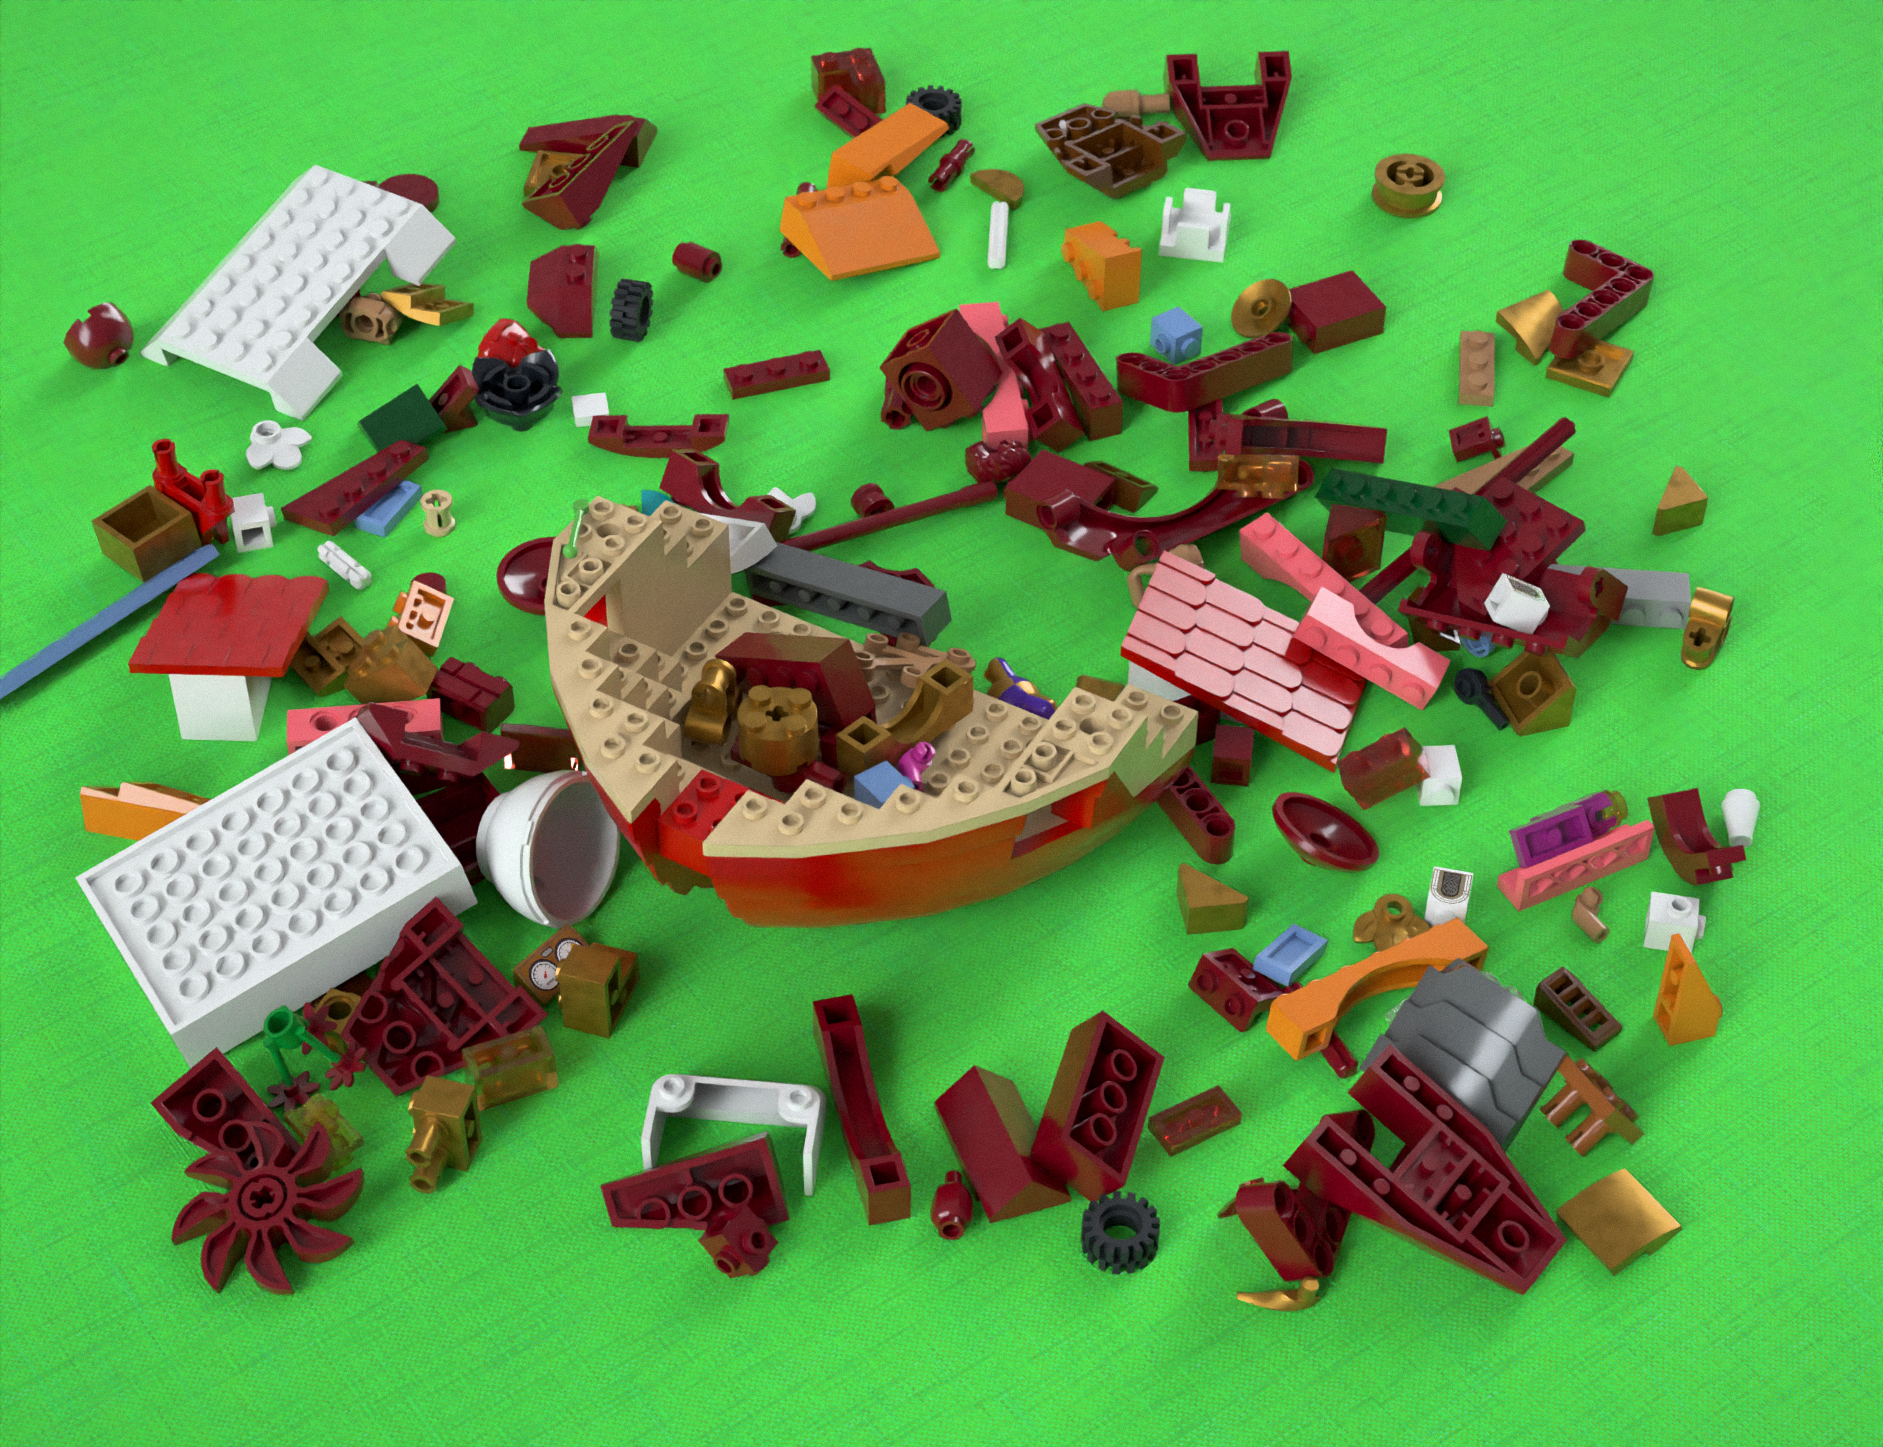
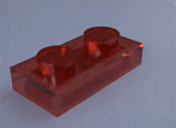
(1194, 1120)

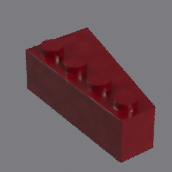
(814, 663)

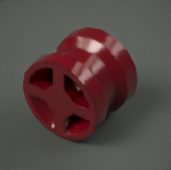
(870, 500)

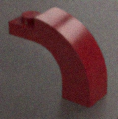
(1688, 841)

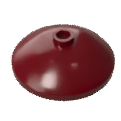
(524, 575)
(1324, 833)

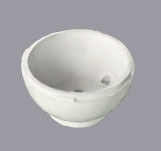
(551, 835)

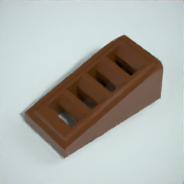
(1560, 989)

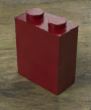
(1335, 312)
(1051, 475)

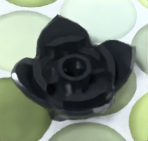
(519, 393)

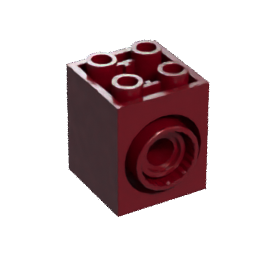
(942, 370)

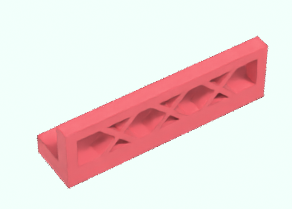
(1578, 867)

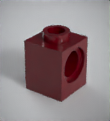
(1232, 755)

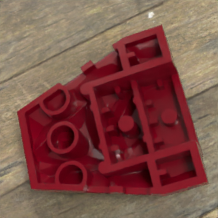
(433, 1002)

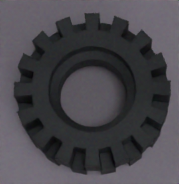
(940, 104)
(631, 310)
(1114, 1251)

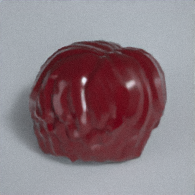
(999, 464)

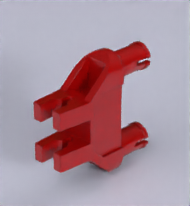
(201, 496)

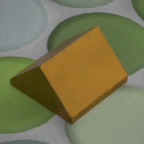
(1535, 693)

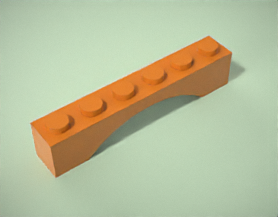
(1308, 1016)

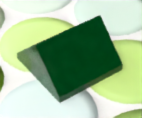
(403, 418)

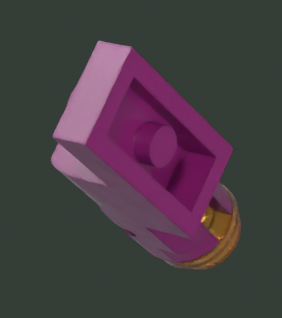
(1567, 827)

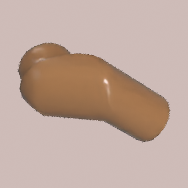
(1586, 912)

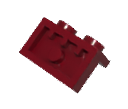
(1233, 987)

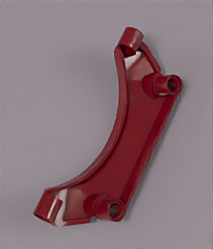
(1137, 541)

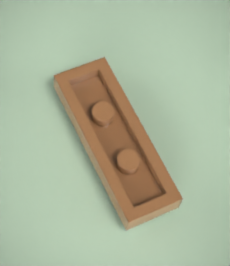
(1476, 368)

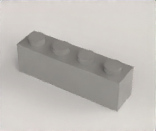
(1651, 597)

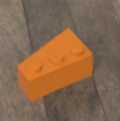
(1104, 264)

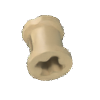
(441, 513)

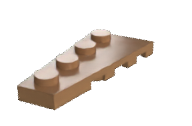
(1536, 479)

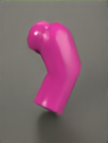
(915, 762)

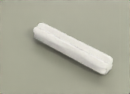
(998, 235)

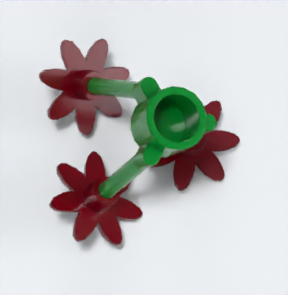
(291, 1031)

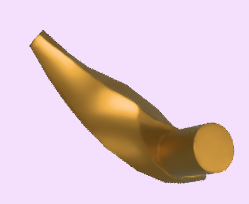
(1285, 1298)

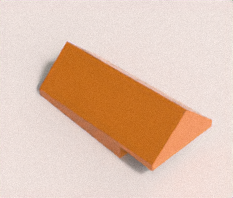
(885, 147)
(134, 808)

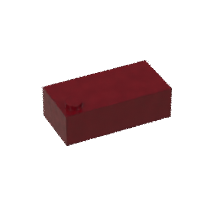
(1097, 1107)

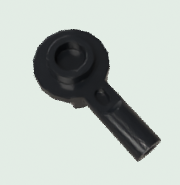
(1473, 688)

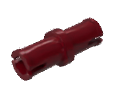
(951, 165)

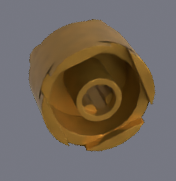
(778, 729)

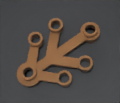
(907, 656)

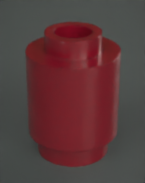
(697, 261)

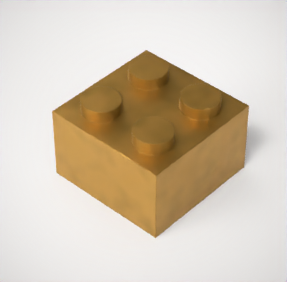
(146, 533)

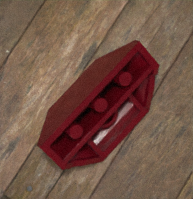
(564, 289)

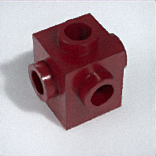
(738, 1242)

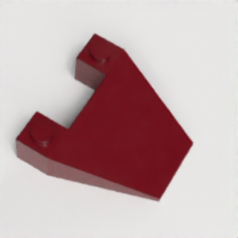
(1230, 120)

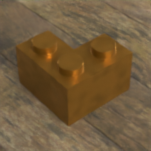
(389, 669)
(596, 987)

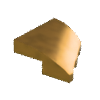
(1531, 324)

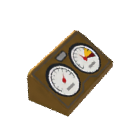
(538, 969)

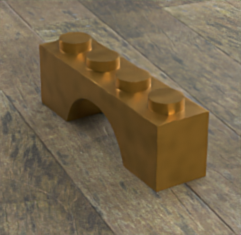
(937, 703)

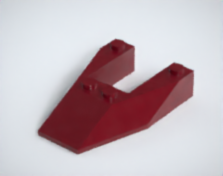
(1448, 1195)

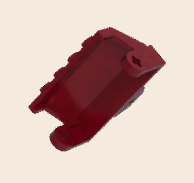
(1576, 616)

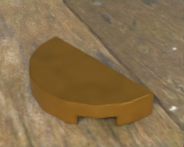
(1000, 185)

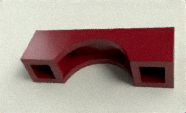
(1030, 357)
(1091, 392)
(696, 483)

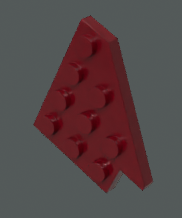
(1524, 549)

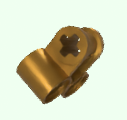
(1706, 627)
(713, 704)

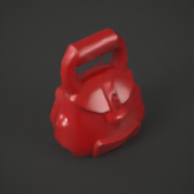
(508, 342)

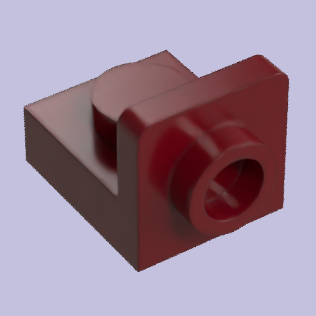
(1476, 439)

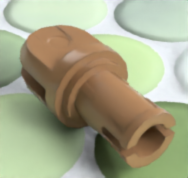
(1133, 103)

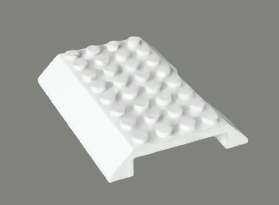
(292, 279)

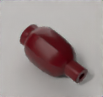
(952, 1207)

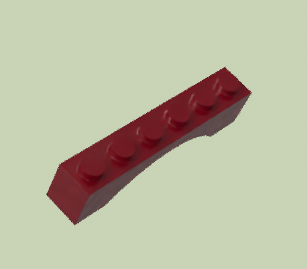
(872, 1153)

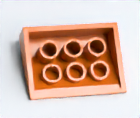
(858, 228)

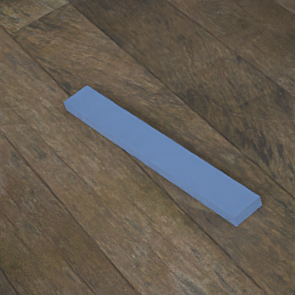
(105, 619)

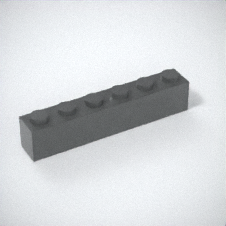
(849, 593)

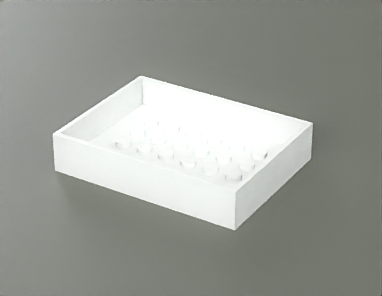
(274, 890)

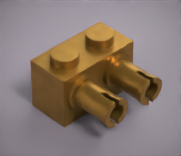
(444, 1130)

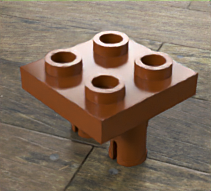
(1607, 1109)

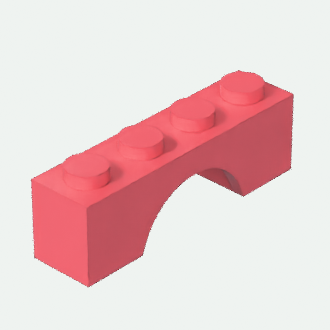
(1405, 672)

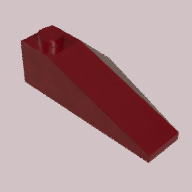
(212, 1104)

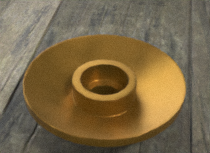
(1261, 308)

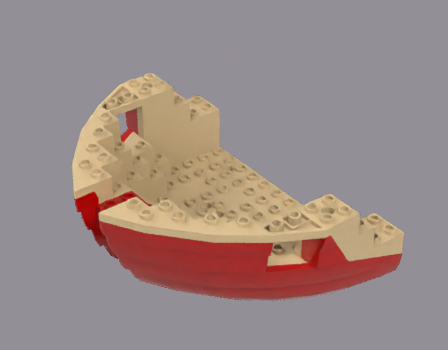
(996, 807)

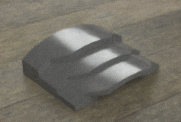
(1475, 1046)

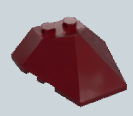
(427, 762)

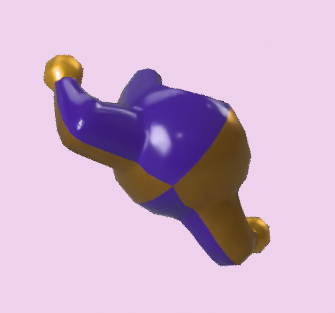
(1017, 690)

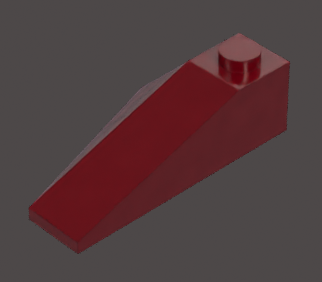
(579, 134)
(580, 191)
(700, 1186)

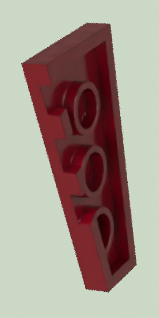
(355, 490)

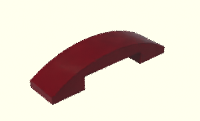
(616, 435)

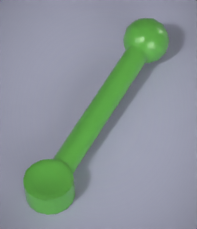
(581, 508)

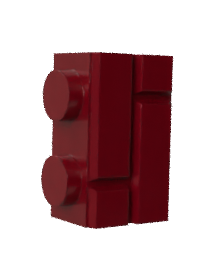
(472, 695)

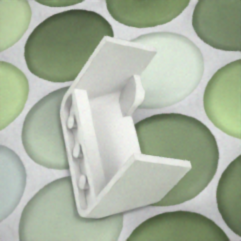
(736, 1102)

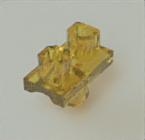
(326, 1112)

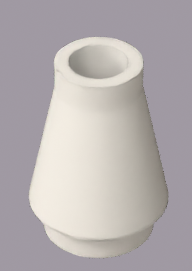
(1740, 815)

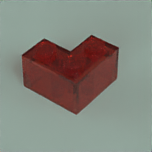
(854, 73)

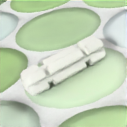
(344, 565)

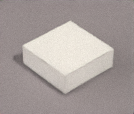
(588, 406)

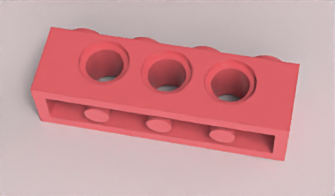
(312, 723)

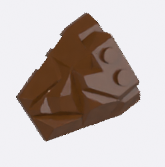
(1110, 151)

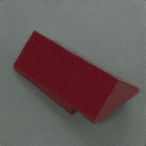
(993, 1146)

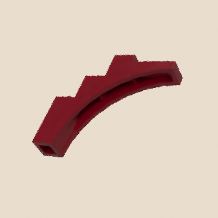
(1297, 437)

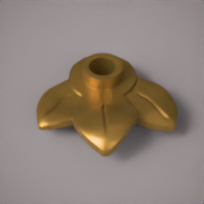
(1388, 929)

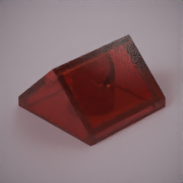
(1354, 541)
(541, 748)

